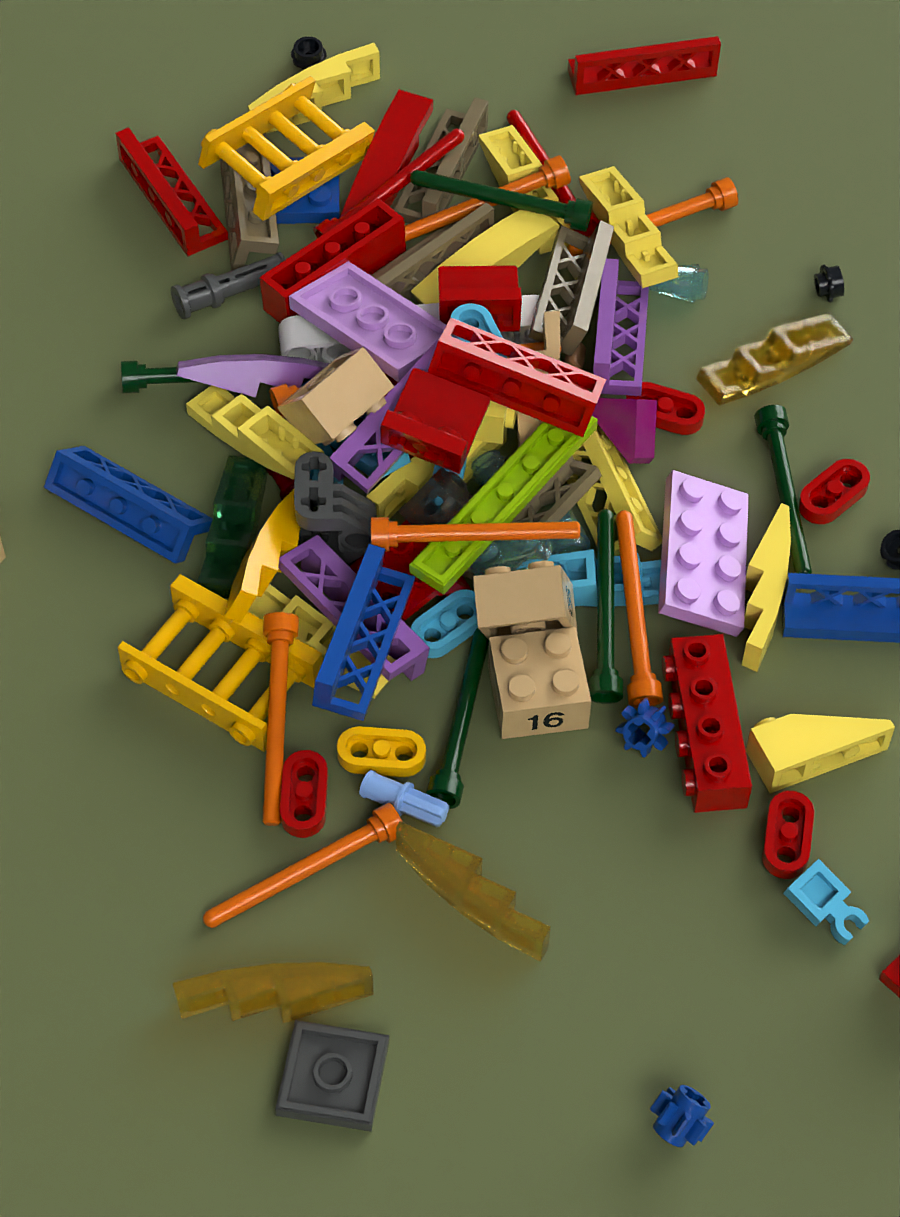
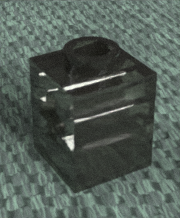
(423, 510)

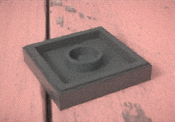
(332, 1075)

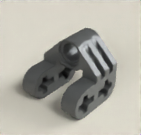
(342, 513)

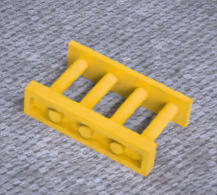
(296, 176)
(208, 609)

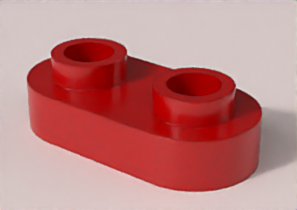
(673, 408)
(831, 494)
(304, 796)
(788, 837)

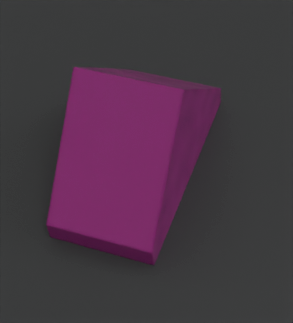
(629, 426)

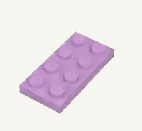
(368, 315)
(704, 554)

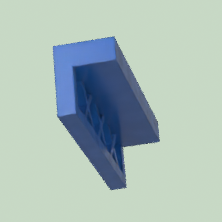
(126, 502)
(839, 616)
(350, 625)

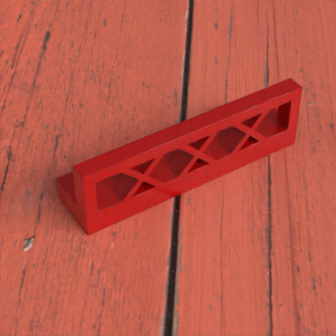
(644, 65)
(167, 199)
(514, 379)

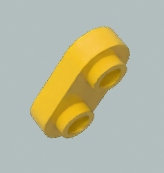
(382, 750)

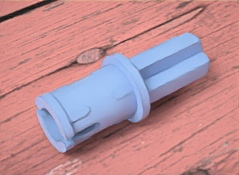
(404, 798)

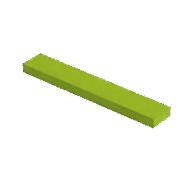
(499, 501)

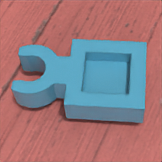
(821, 897)

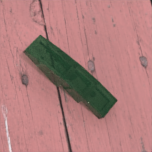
(234, 522)

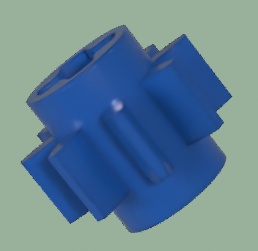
(635, 737)
(681, 1116)

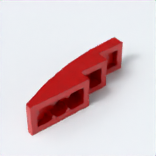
(391, 145)

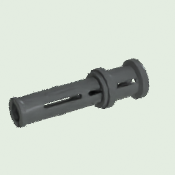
(214, 289)

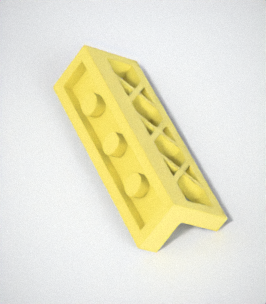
(620, 490)

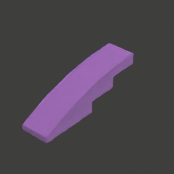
(246, 371)

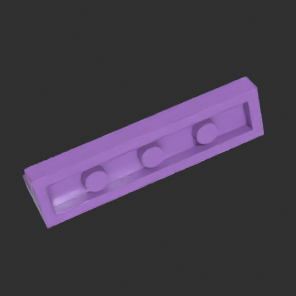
(608, 327)
(369, 433)
(336, 578)

